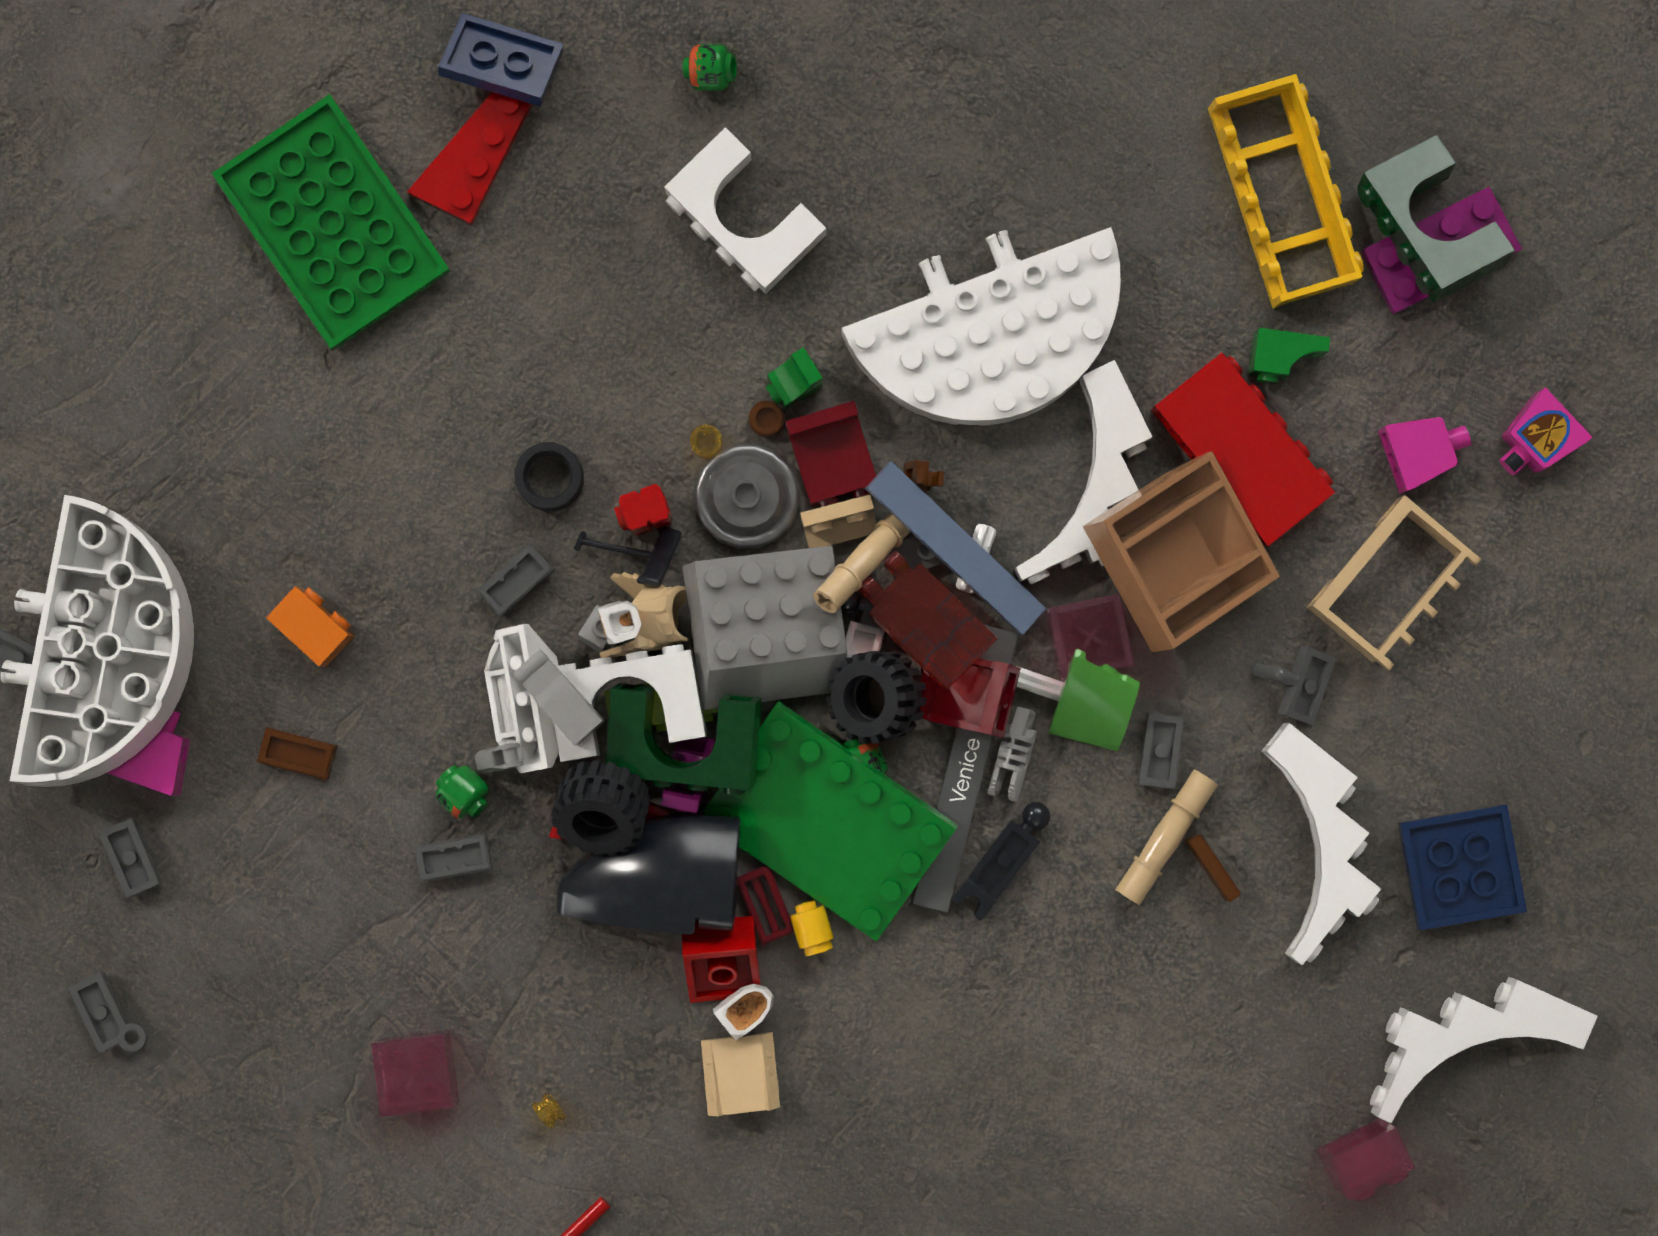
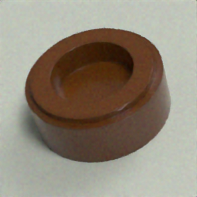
(766, 419)

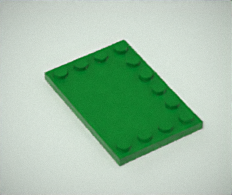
(331, 222)
(834, 823)

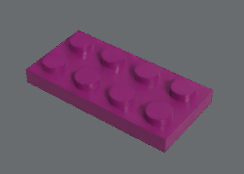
(1453, 223)

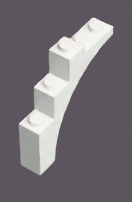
(1116, 430)
(1336, 838)
(1465, 1023)

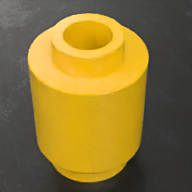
(812, 928)

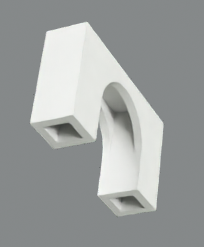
(761, 258)
(669, 674)

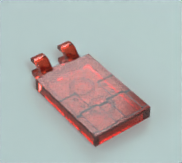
(927, 621)

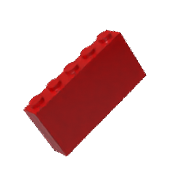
(1259, 458)

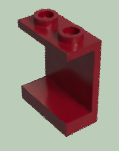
(831, 454)

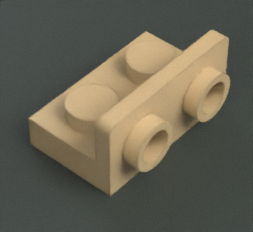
(839, 522)

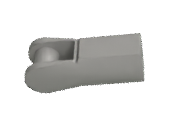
(498, 758)

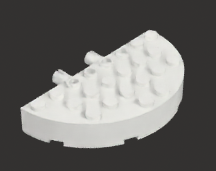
(998, 340)
(105, 652)

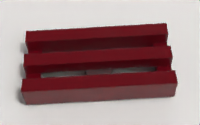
(754, 876)

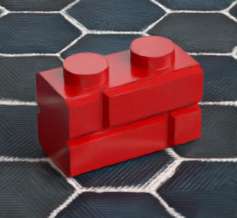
(643, 510)

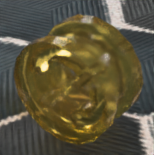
(706, 430)
(548, 1110)

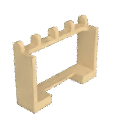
(1385, 526)

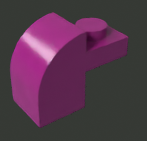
(678, 795)

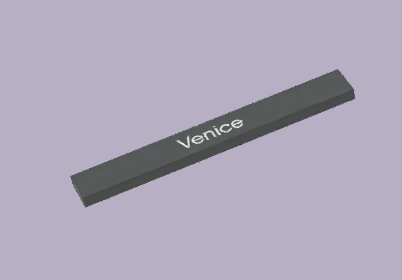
(960, 794)

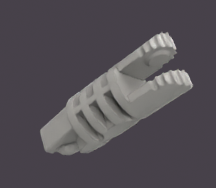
(1014, 754)

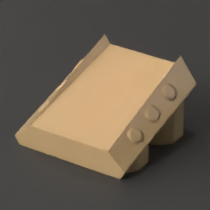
(740, 1074)

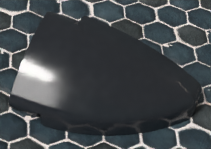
(671, 877)

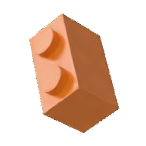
(311, 625)

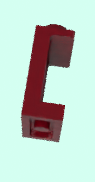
(976, 701)

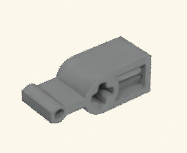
(558, 698)

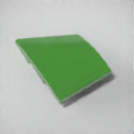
(1094, 704)

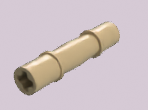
(860, 564)
(1166, 837)

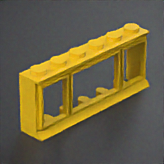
(1316, 167)

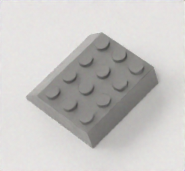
(761, 627)

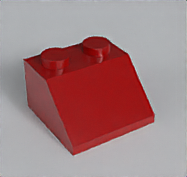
(720, 960)

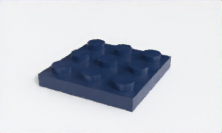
(1462, 867)

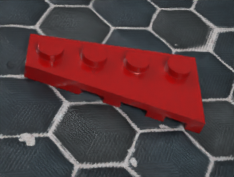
(472, 159)

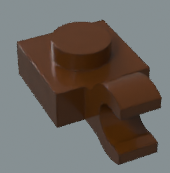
(919, 473)

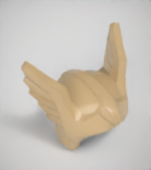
(657, 612)

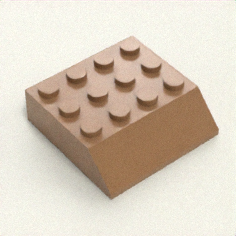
(1181, 552)

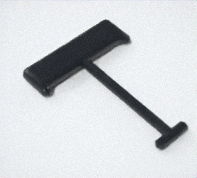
(658, 559)

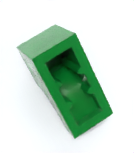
(1277, 350)
(794, 380)

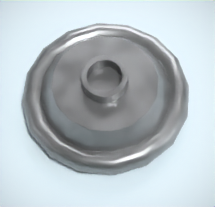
(746, 496)

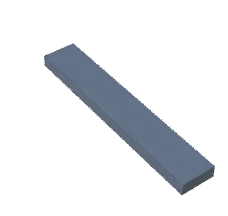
(955, 548)

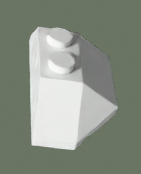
(512, 707)

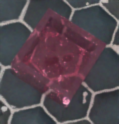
(1093, 627)
(415, 1073)
(1366, 1160)

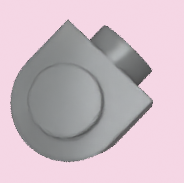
(593, 633)

